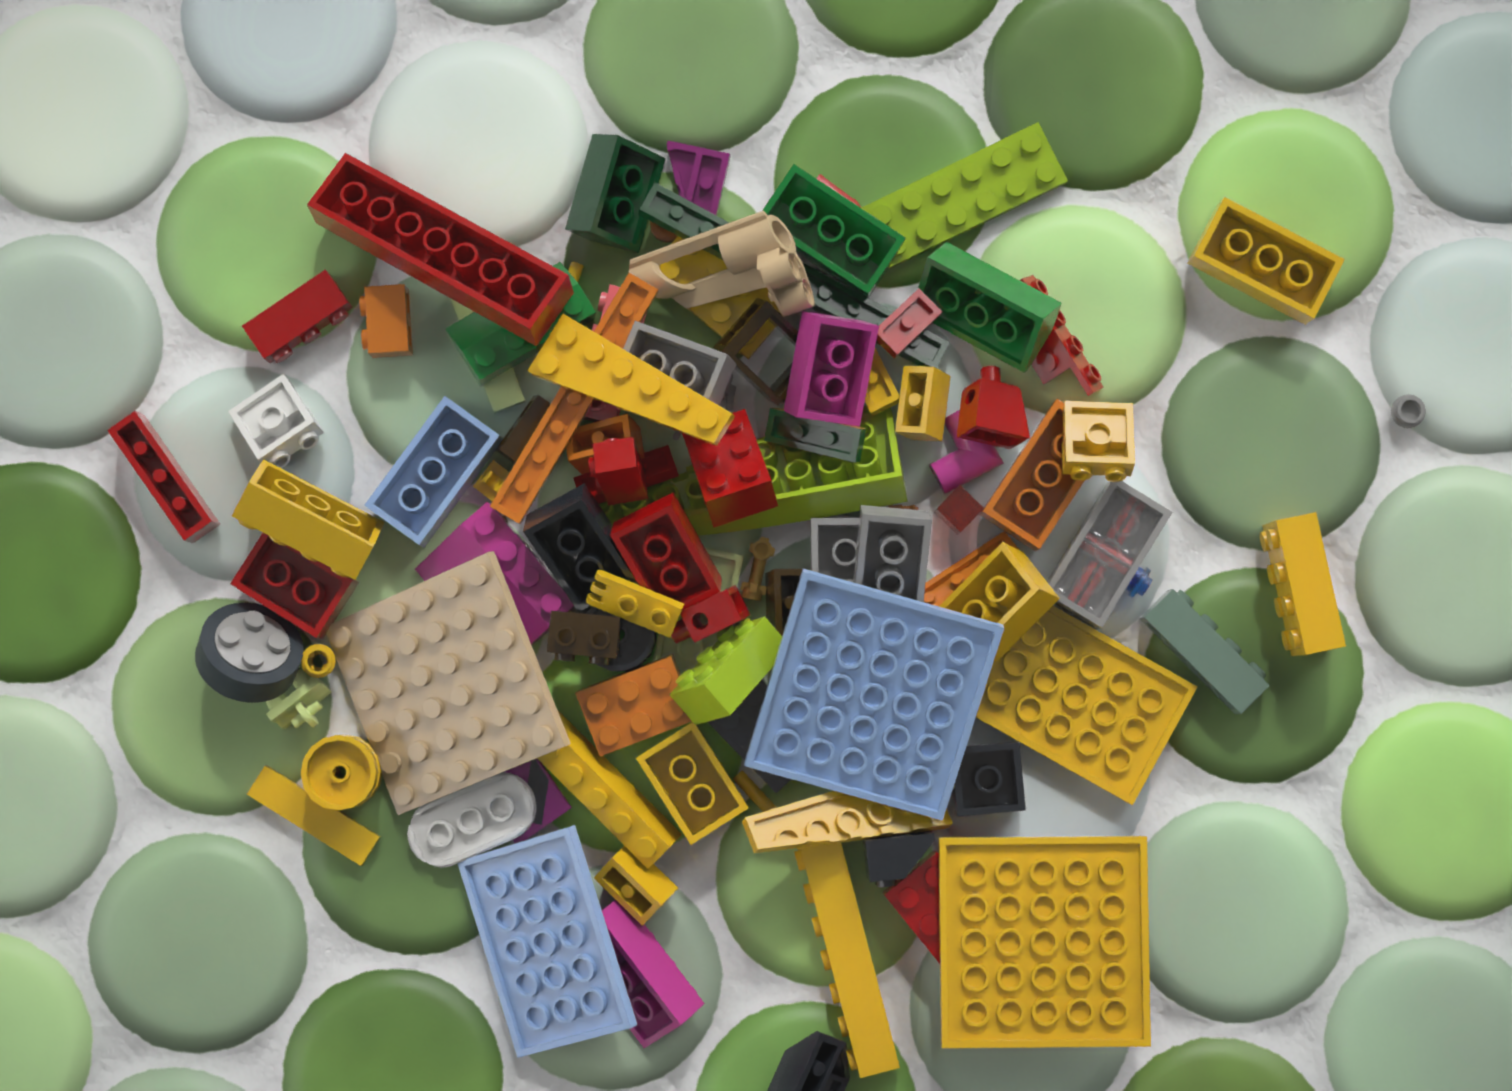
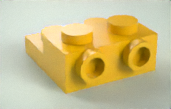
(1098, 440)

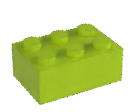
(727, 670)

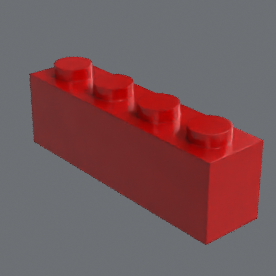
(163, 477)

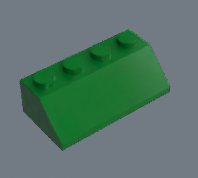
(834, 231)
(988, 306)
(493, 349)

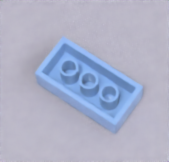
(434, 472)

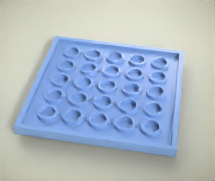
(873, 694)

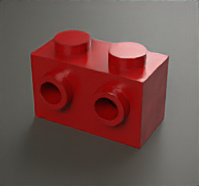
(618, 471)

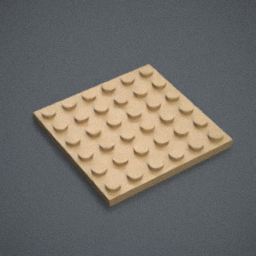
(447, 683)

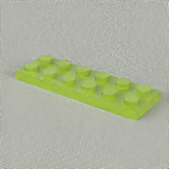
(970, 192)

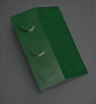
(612, 190)

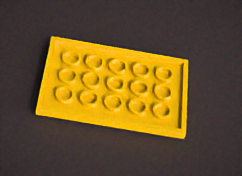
(1085, 702)

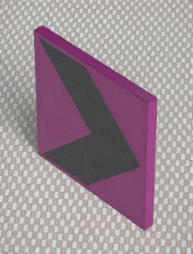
(548, 797)

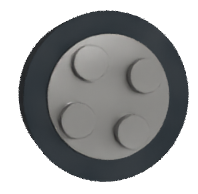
(248, 652)

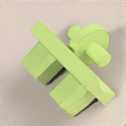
(300, 704)

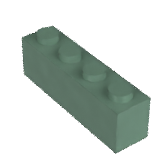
(1204, 651)

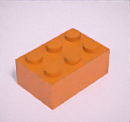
(632, 705)

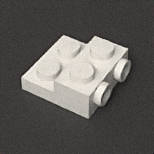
(276, 422)

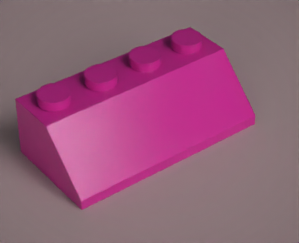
(654, 984)

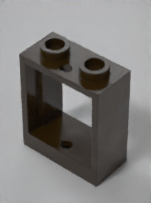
(743, 331)

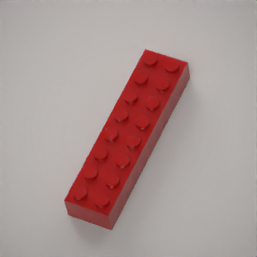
(441, 249)

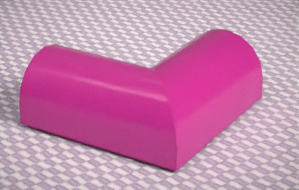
(966, 463)

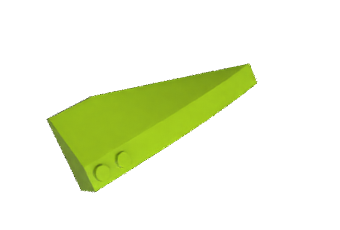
(803, 482)

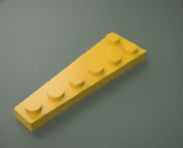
(606, 372)
(831, 820)

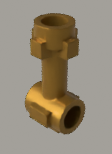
(762, 551)

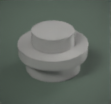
(1408, 411)

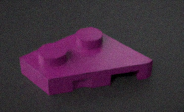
(699, 174)

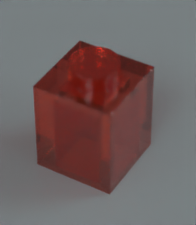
(958, 510)

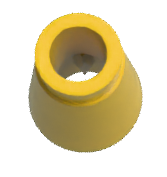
(308, 660)

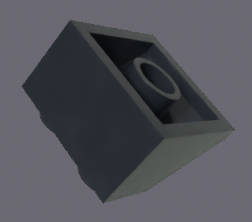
(894, 856)

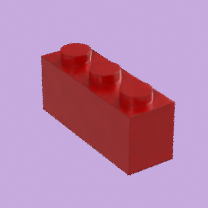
(298, 317)

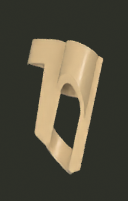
(757, 256)

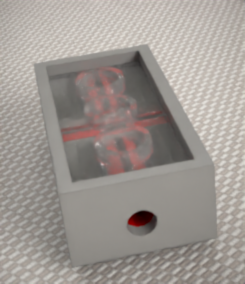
(1107, 552)

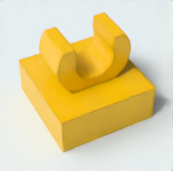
(491, 480)

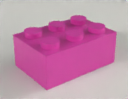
(831, 368)

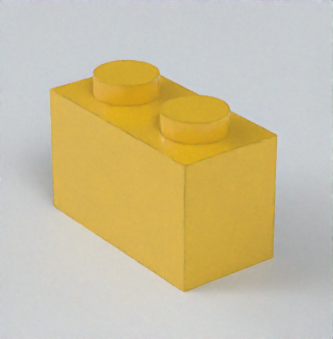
(922, 403)
(634, 886)

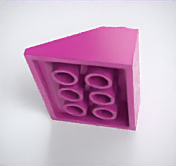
(529, 581)

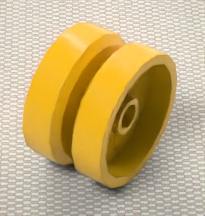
(321, 772)

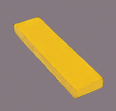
(325, 824)

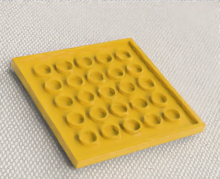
(1044, 942)

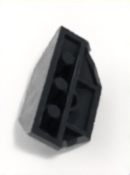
(813, 1065)

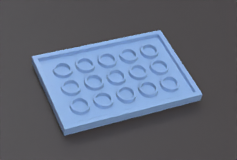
(547, 942)

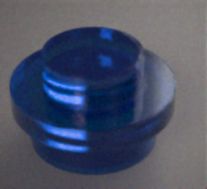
(1139, 582)

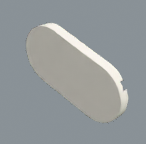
(472, 820)

